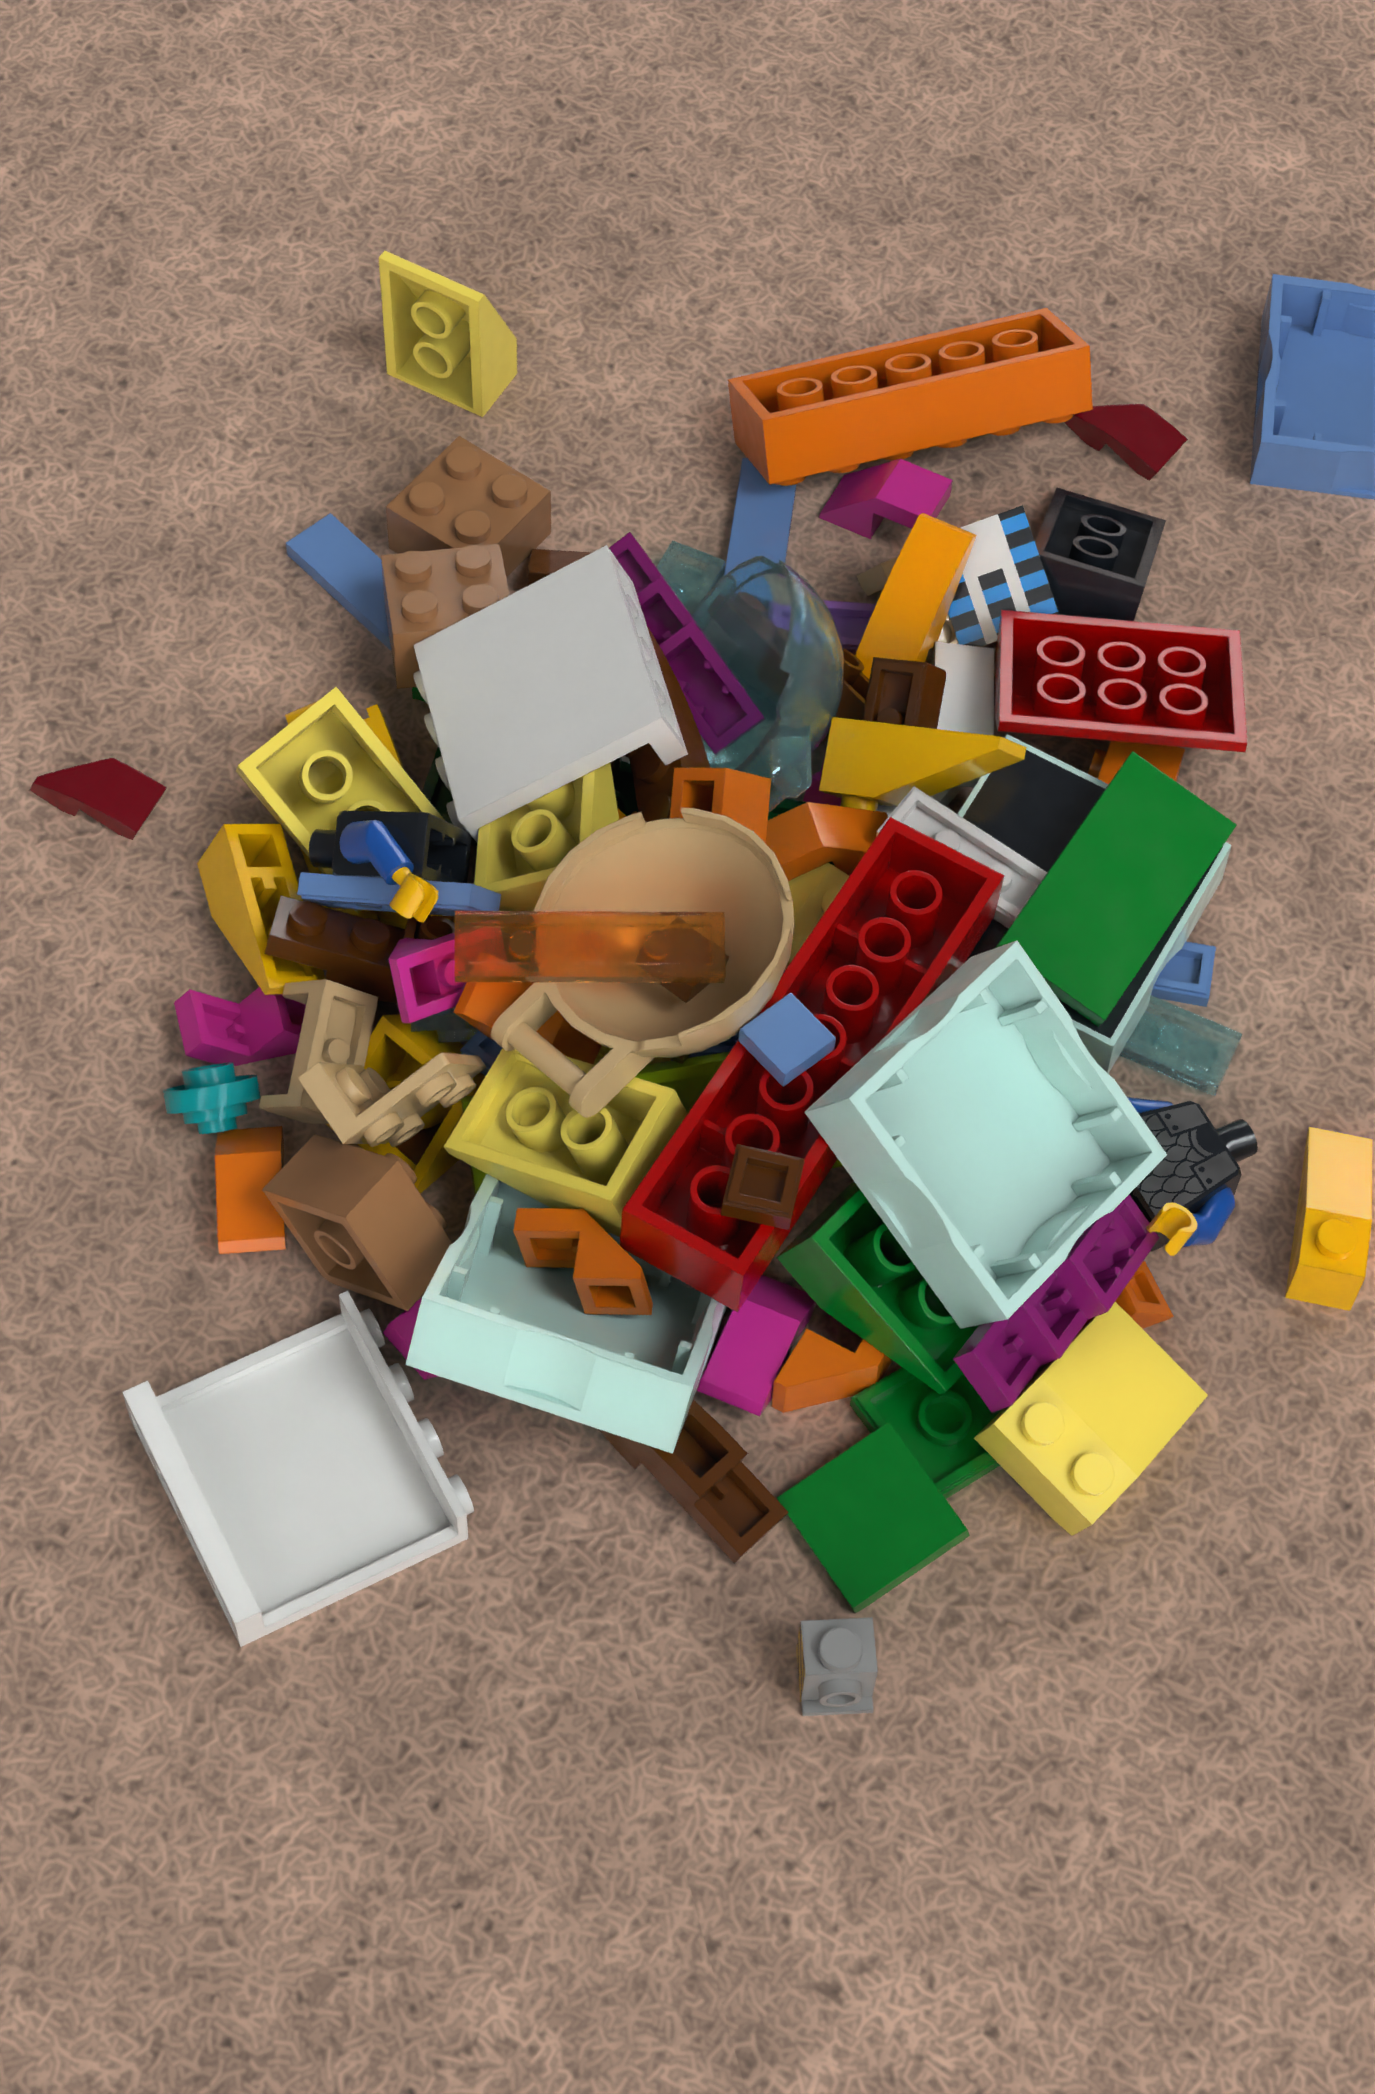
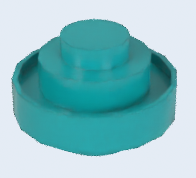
(212, 1097)

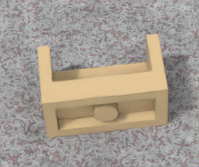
(333, 1031)

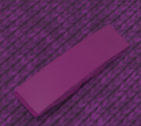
(711, 689)
(1008, 1352)

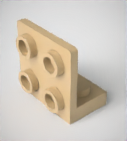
(368, 1112)

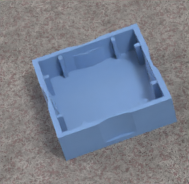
(1316, 388)

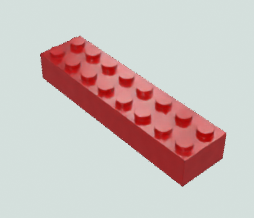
(868, 963)

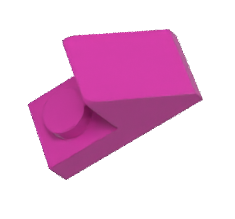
(424, 977)

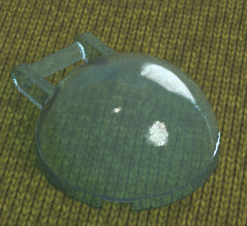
(789, 662)

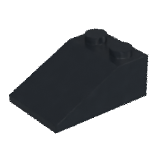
(1096, 555)

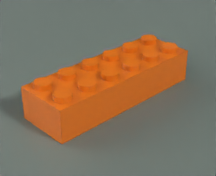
(910, 396)

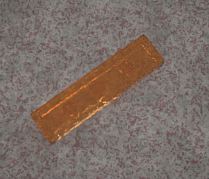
(589, 946)

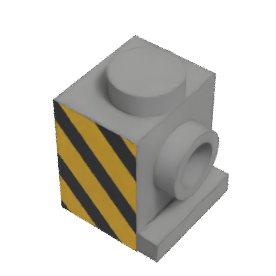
(836, 1666)

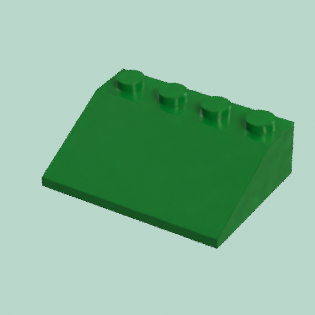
(874, 1289)

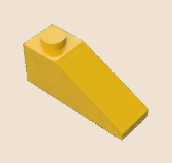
(883, 761)
(243, 882)
(1332, 1220)

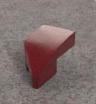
(1132, 432)
(105, 791)

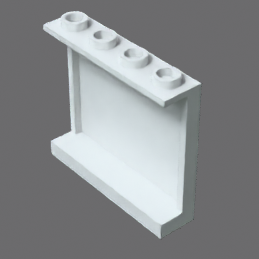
(543, 690)
(301, 1472)

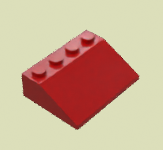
(1120, 681)

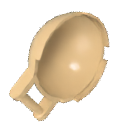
(658, 867)

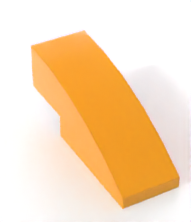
(917, 593)

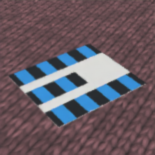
(999, 576)

